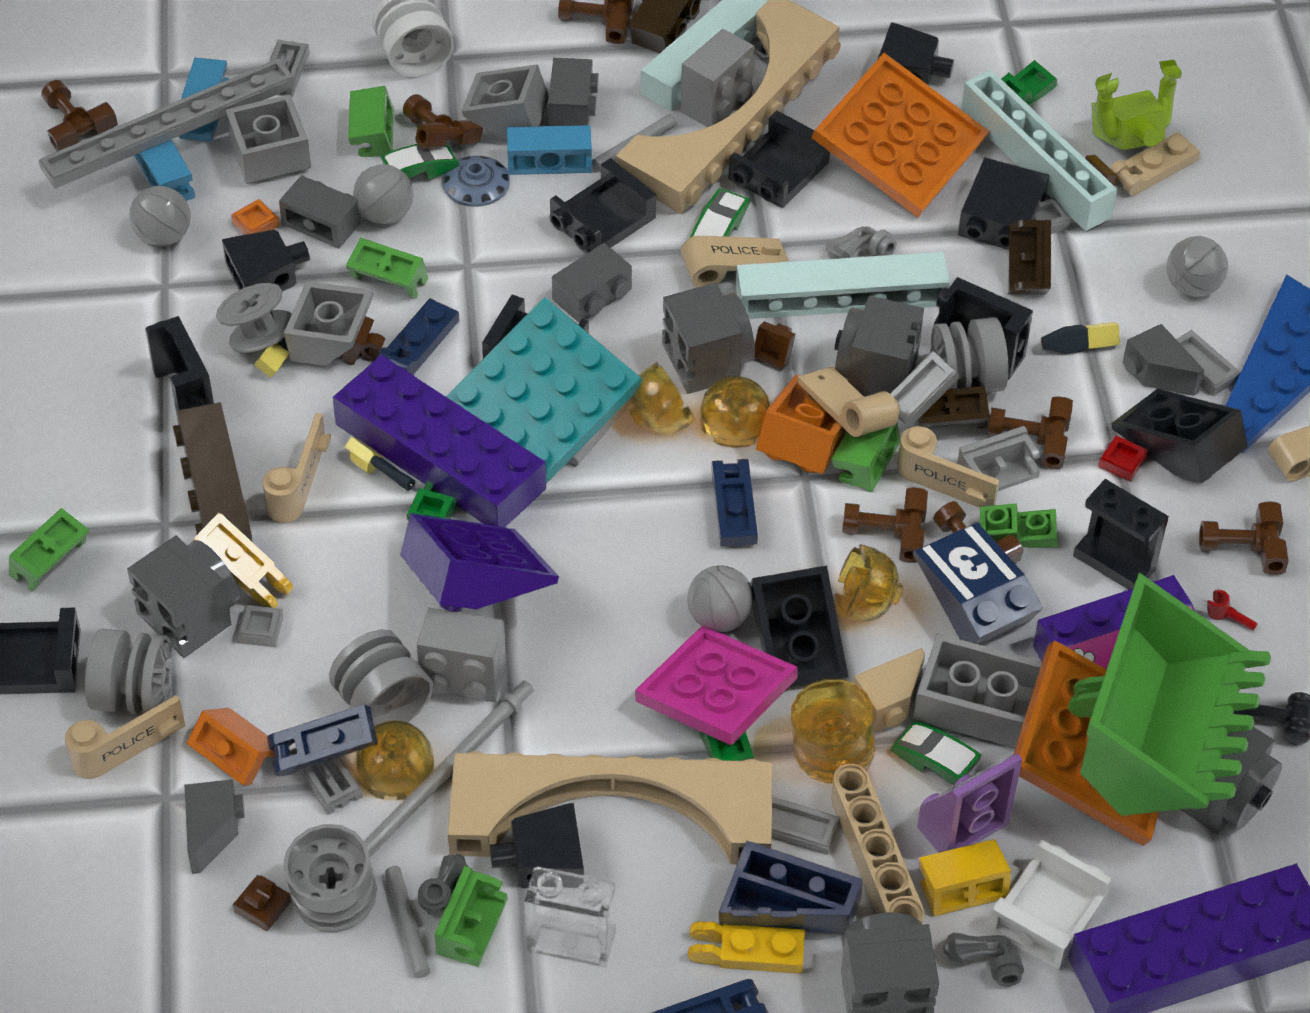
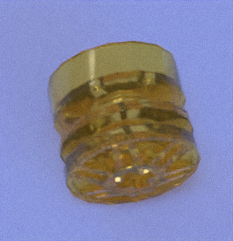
(832, 728)

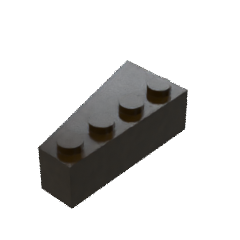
(661, 22)
(210, 467)

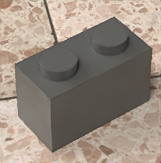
(571, 92)
(320, 211)
(592, 282)

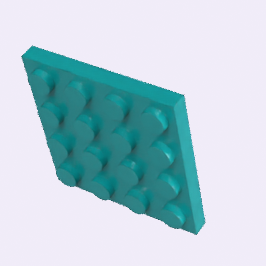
(547, 386)

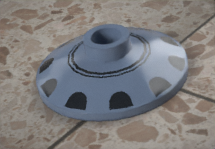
(476, 181)

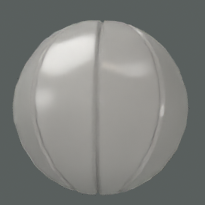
(383, 194)
(160, 216)
(1197, 266)
(720, 598)

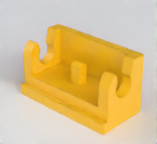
(965, 877)

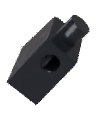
(916, 52)
(263, 259)
(541, 840)

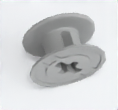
(254, 315)

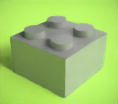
(717, 78)
(268, 138)
(462, 654)

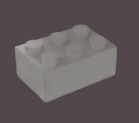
(976, 690)

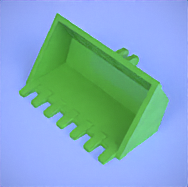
(1167, 708)

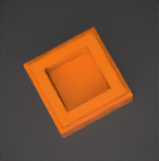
(255, 218)

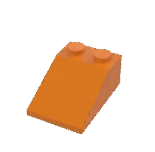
(799, 430)

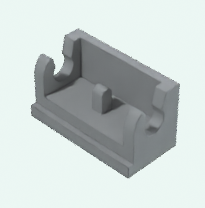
(1003, 457)

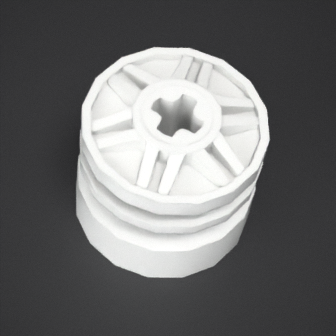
(413, 36)

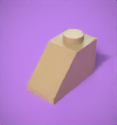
(892, 688)

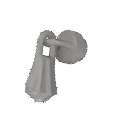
(844, 246)

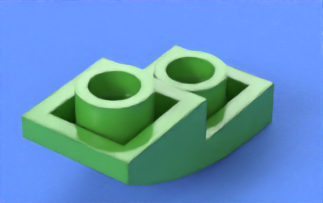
(1030, 528)

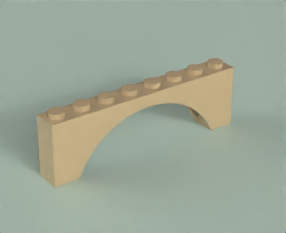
(687, 163)
(720, 796)

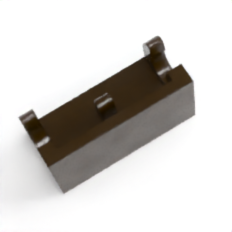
(1029, 257)
(958, 407)

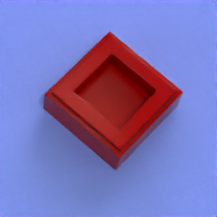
(1123, 458)

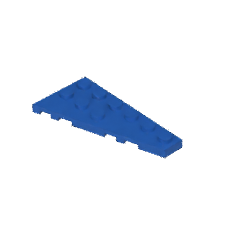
(1278, 363)

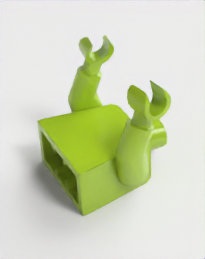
(1135, 117)

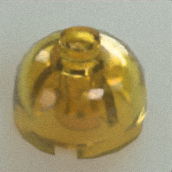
(659, 403)
(734, 411)
(869, 585)
(397, 762)

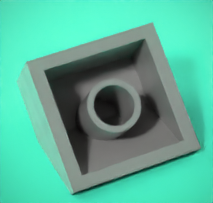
(506, 99)
(325, 322)

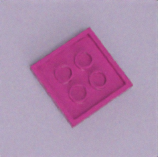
(716, 684)

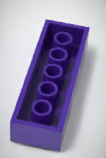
(440, 442)
(1195, 944)

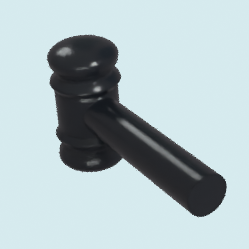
(1294, 717)

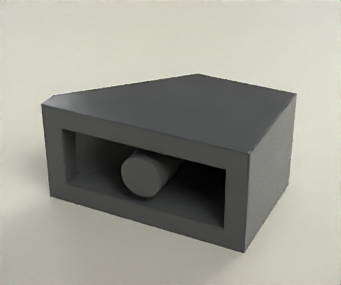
(1162, 362)
(211, 820)

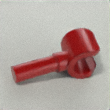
(1222, 609)

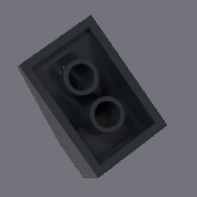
(1184, 433)
(800, 623)

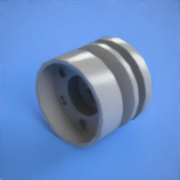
(974, 357)
(127, 671)
(382, 676)
(327, 858)

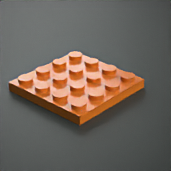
(900, 134)
(1056, 742)

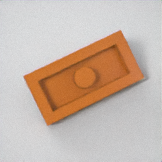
(230, 743)

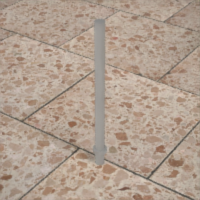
(509, 704)

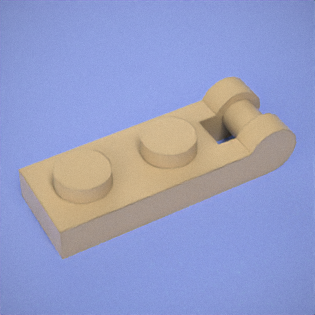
(1155, 163)

